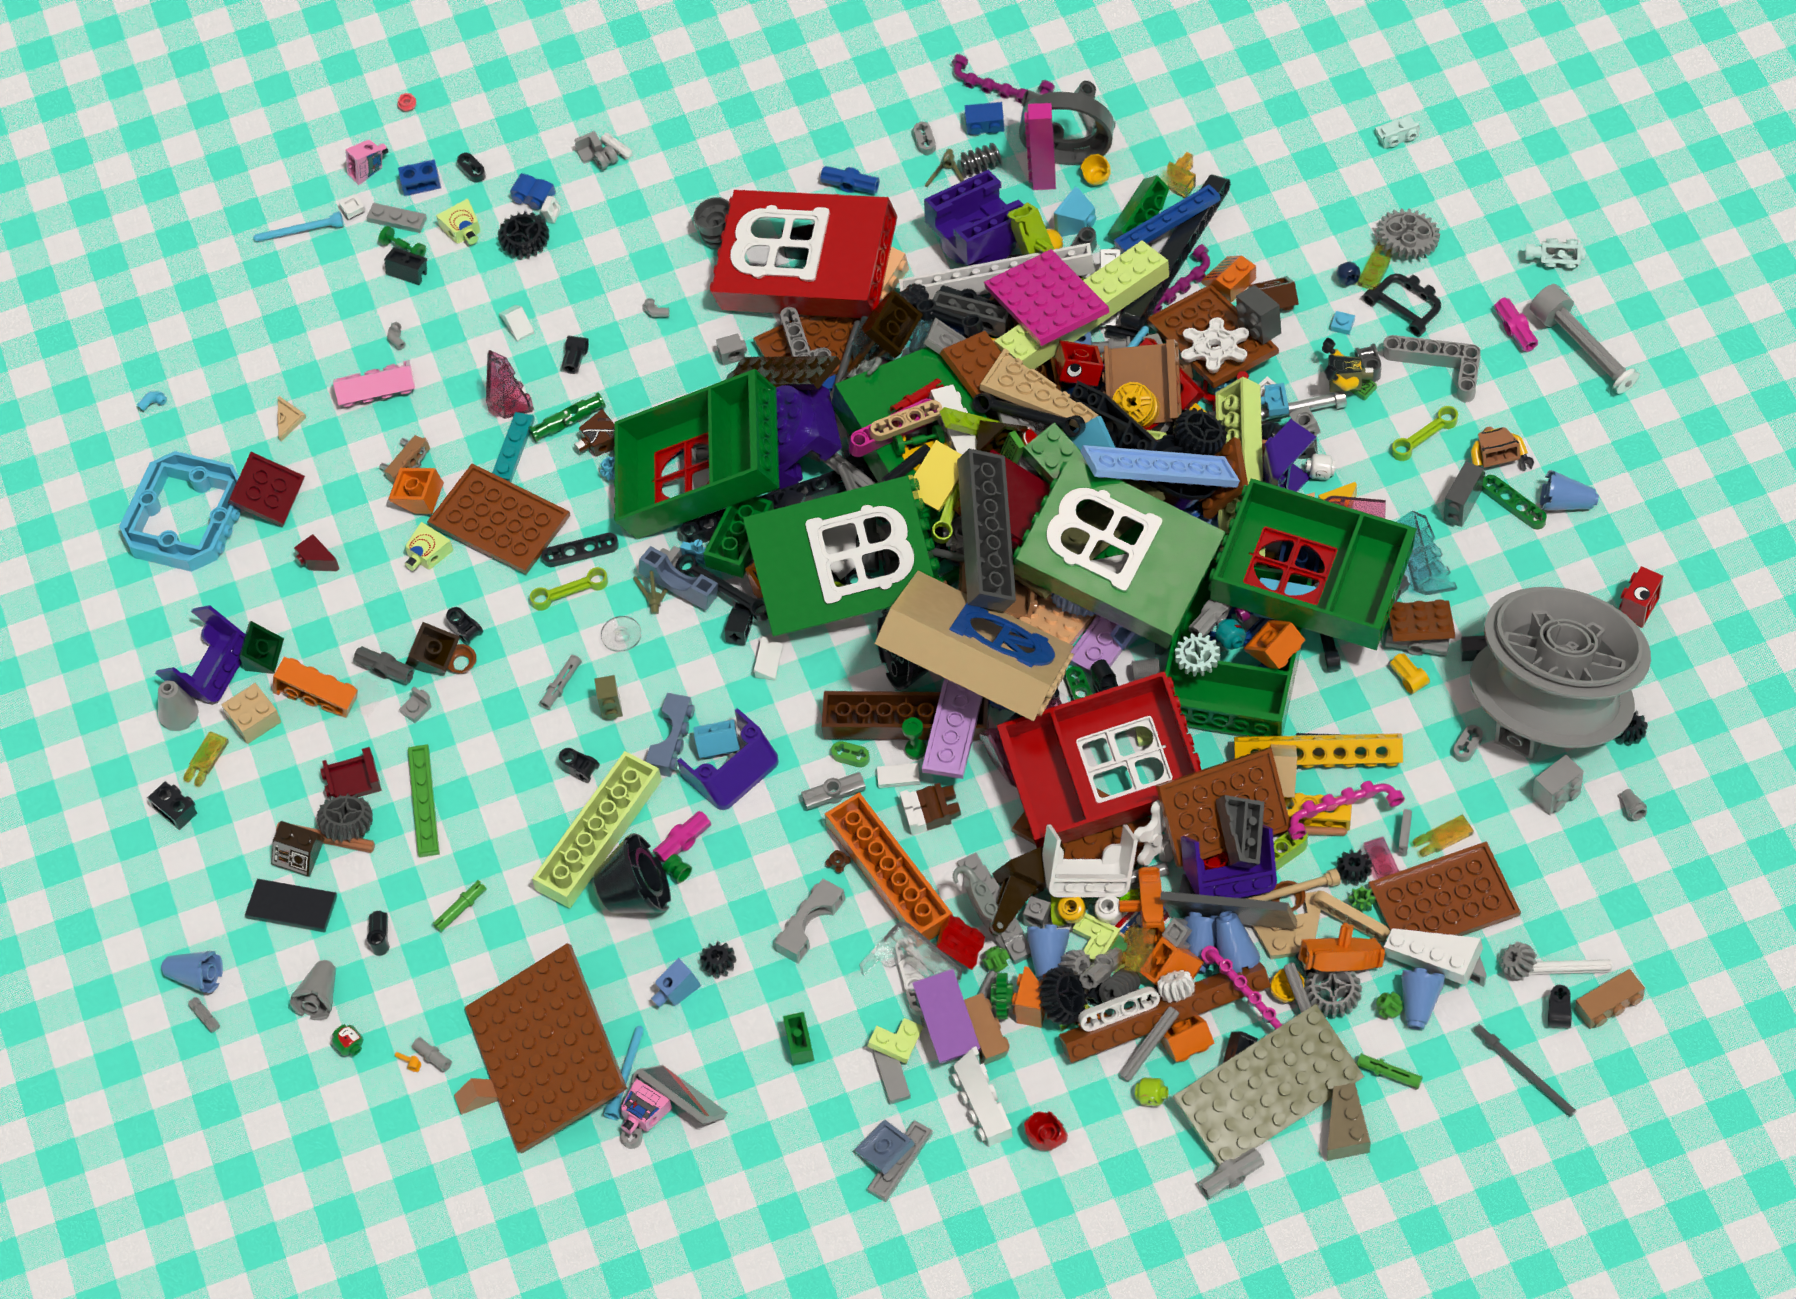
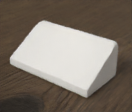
(768, 659)

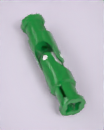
(564, 418)

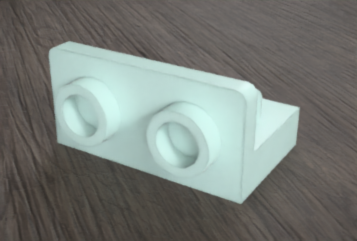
(1397, 131)

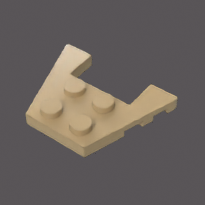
(1287, 942)

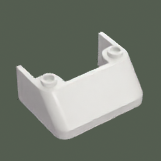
(1089, 876)

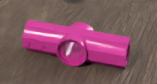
(1516, 324)
(682, 836)

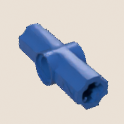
(849, 179)

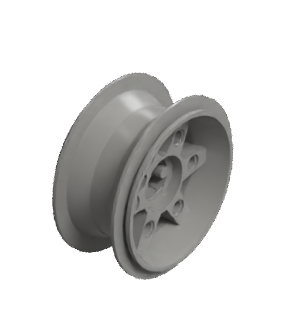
(1559, 667)

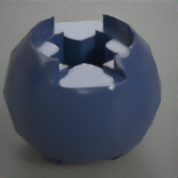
(1348, 273)

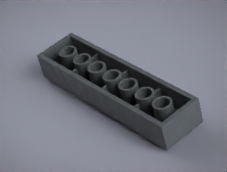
(986, 530)

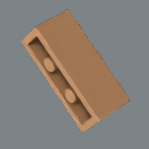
(1610, 999)
(987, 1029)

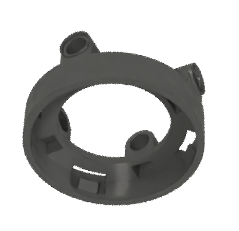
(1081, 101)

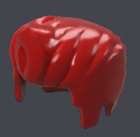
(1045, 1131)

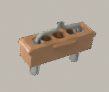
(408, 458)

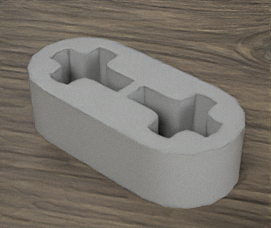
(928, 137)
(1471, 745)

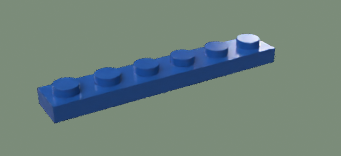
(1169, 218)

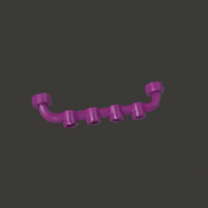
(988, 84)
(1183, 284)

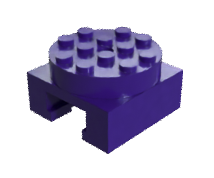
(972, 220)
(804, 424)

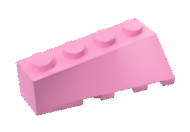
(374, 384)

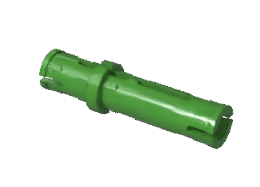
(466, 899)
(1389, 1071)

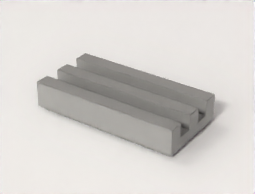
(1405, 831)

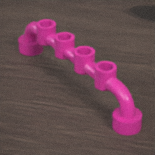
(1348, 797)
(1211, 955)

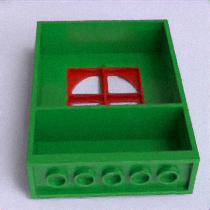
(731, 418)
(1359, 552)

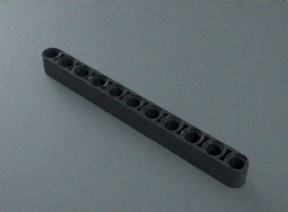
(1176, 252)
(809, 487)

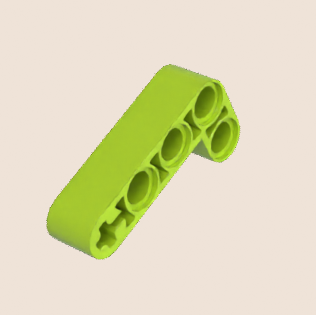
(1292, 847)

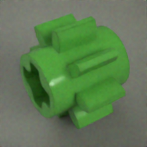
(1362, 899)
(996, 958)
(1389, 1005)

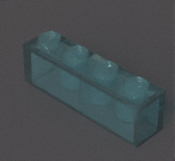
(1425, 565)

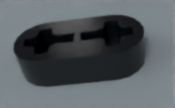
(468, 169)

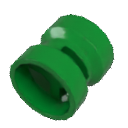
(677, 868)

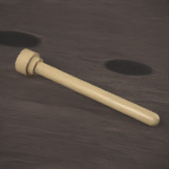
(1330, 878)

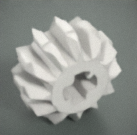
(1176, 986)

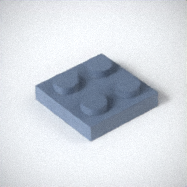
(884, 1146)

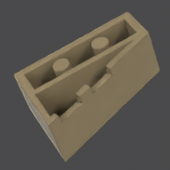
(1347, 1124)

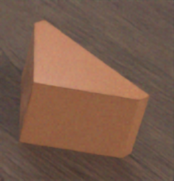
(475, 1095)

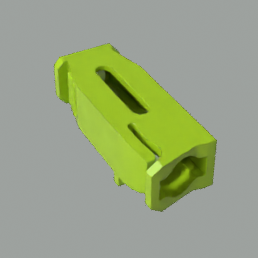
(1029, 220)

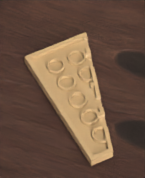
(1030, 389)

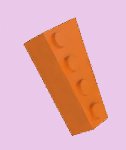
(313, 687)

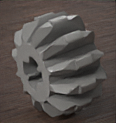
(1076, 960)
(1518, 960)

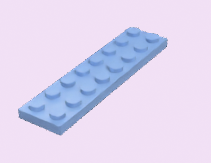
(1159, 466)

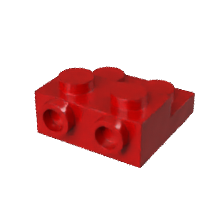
(960, 941)

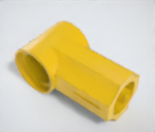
(1412, 677)

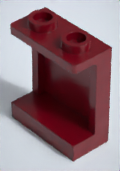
(352, 776)

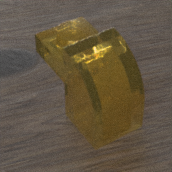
(1180, 178)

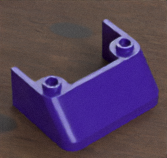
(1281, 454)
(217, 664)
(740, 773)
(1231, 880)

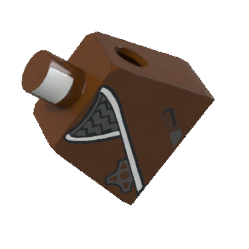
(597, 435)

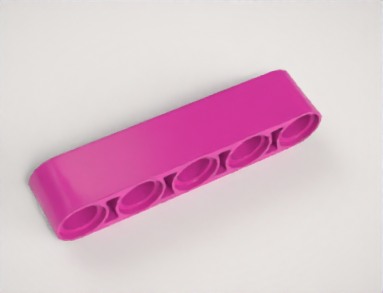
(868, 444)

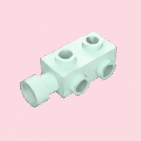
(1560, 254)

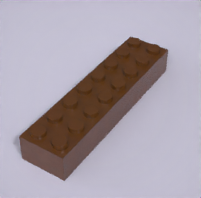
(882, 714)

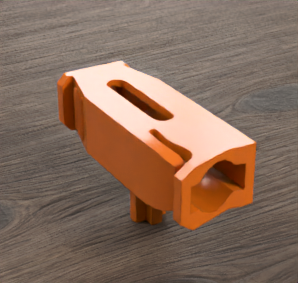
(1149, 901)
(1341, 953)

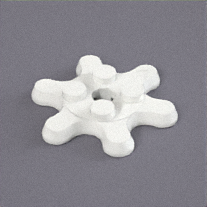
(1215, 336)
(1153, 839)

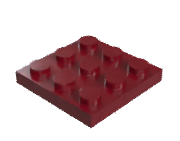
(266, 489)

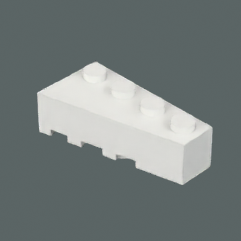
(1435, 952)

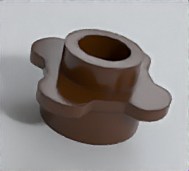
(835, 856)

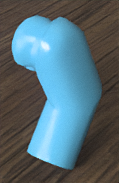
(152, 397)

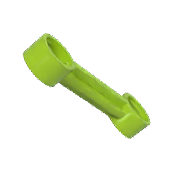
(1425, 433)
(947, 516)
(569, 588)

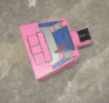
(364, 160)
(643, 1107)

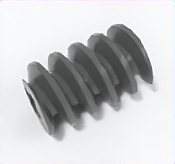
(980, 158)
(1119, 984)

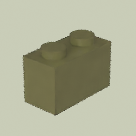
(608, 697)

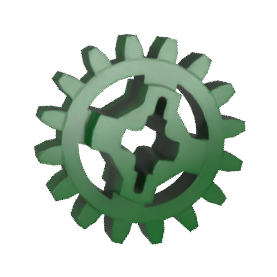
(1002, 995)

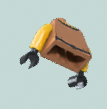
(1499, 447)

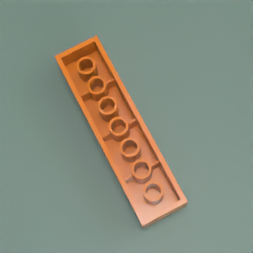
(887, 866)

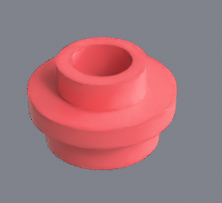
(406, 102)

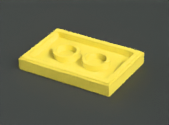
(938, 475)

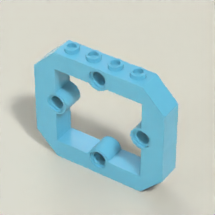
(146, 504)

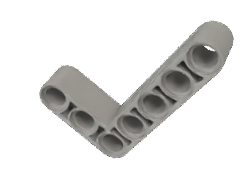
(1445, 354)

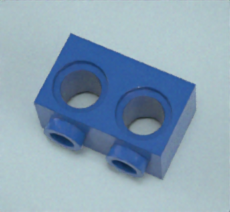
(419, 177)

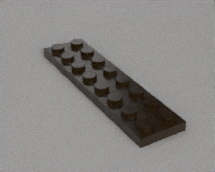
(793, 371)

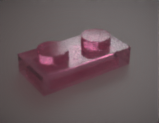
(1381, 857)

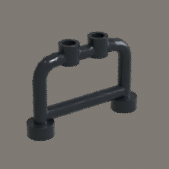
(1412, 283)

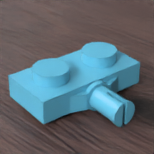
(1275, 399)
(694, 548)

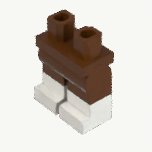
(928, 807)

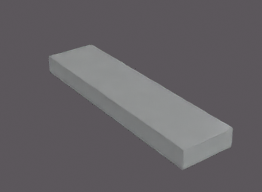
(884, 1185)

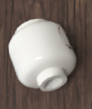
(1320, 466)
(1108, 910)

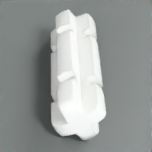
(617, 146)

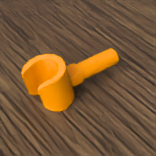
(413, 1062)

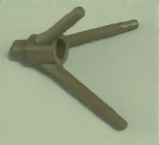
(947, 162)
(654, 598)

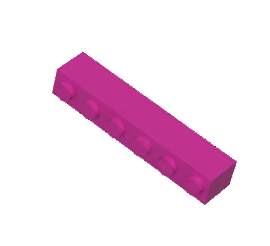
(1041, 143)

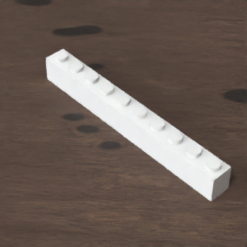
(972, 277)

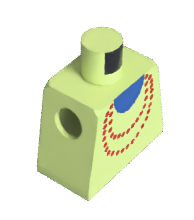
(460, 223)
(426, 548)

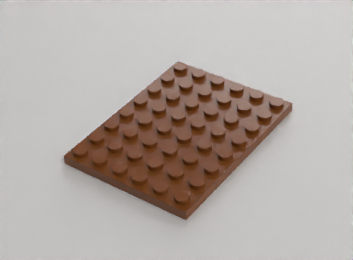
(545, 1048)

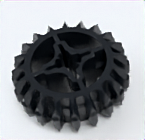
(523, 235)
(1200, 432)
(1062, 995)

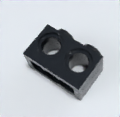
(170, 807)

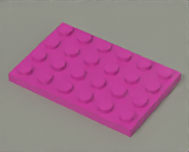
(1046, 297)

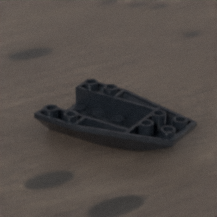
(1121, 426)

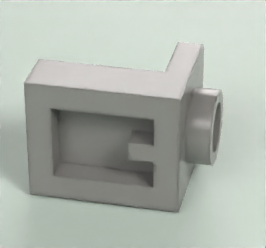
(416, 705)

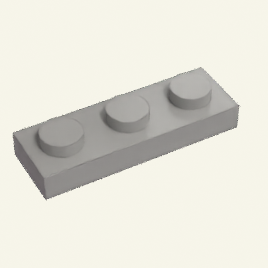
(396, 217)

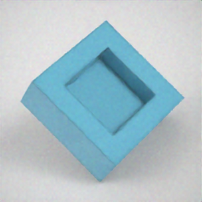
(1342, 323)

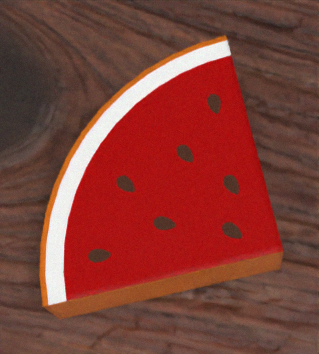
(1028, 436)

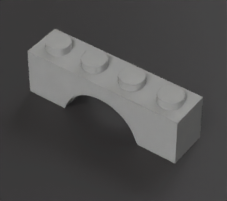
(824, 900)

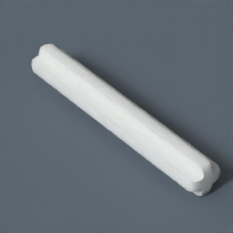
(1572, 966)

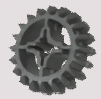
(344, 817)

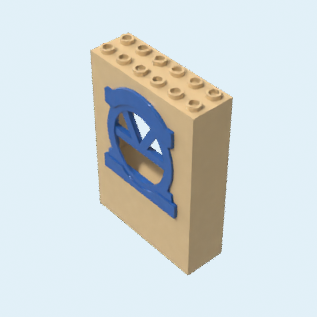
(975, 646)

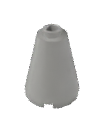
(175, 707)
(316, 991)

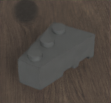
(1242, 829)

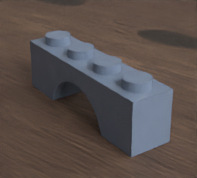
(697, 590)
(675, 711)

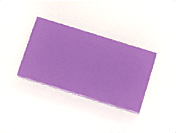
(946, 1015)

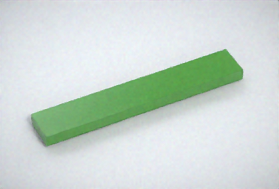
(423, 801)

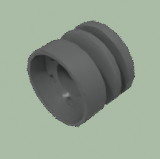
(710, 220)

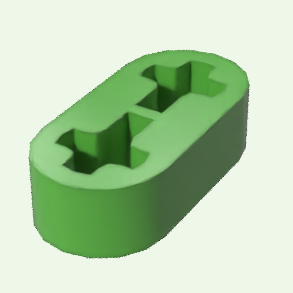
(850, 754)

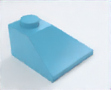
(1074, 214)

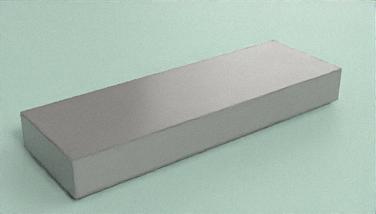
(892, 1078)

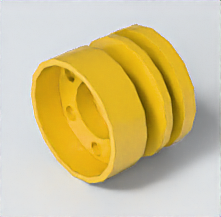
(1147, 405)

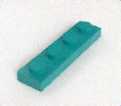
(513, 446)

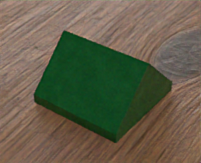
(260, 649)

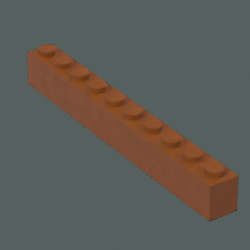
(1207, 995)

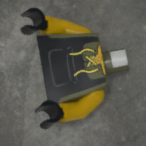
(1343, 371)

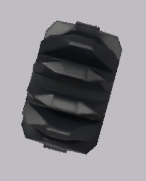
(1635, 730)
(1354, 866)
(710, 959)

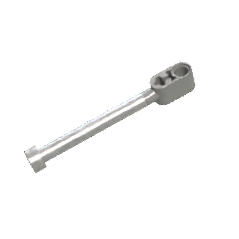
(1336, 398)

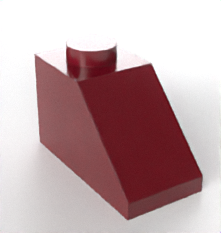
(315, 555)

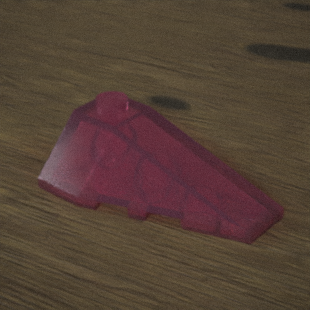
(503, 390)

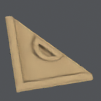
(288, 418)

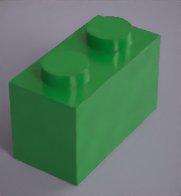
(798, 1038)

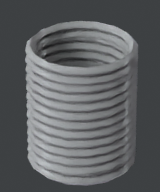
(1145, 668)

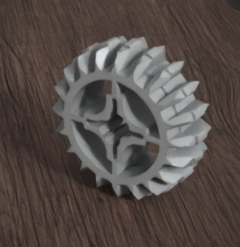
(1349, 986)

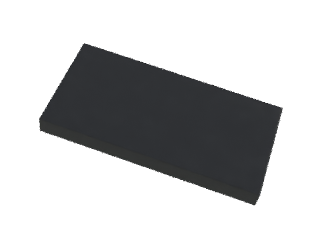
(291, 905)

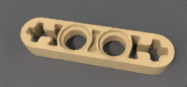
(904, 418)
(1351, 916)

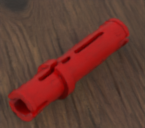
(917, 396)

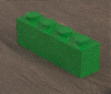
(1142, 206)

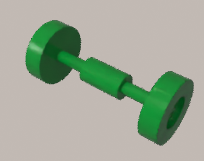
(387, 235)
(899, 444)
(912, 729)

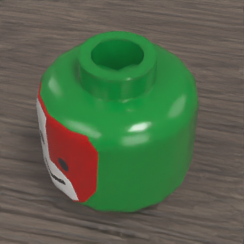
(347, 1040)

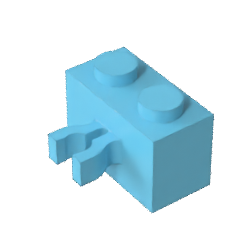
(716, 739)

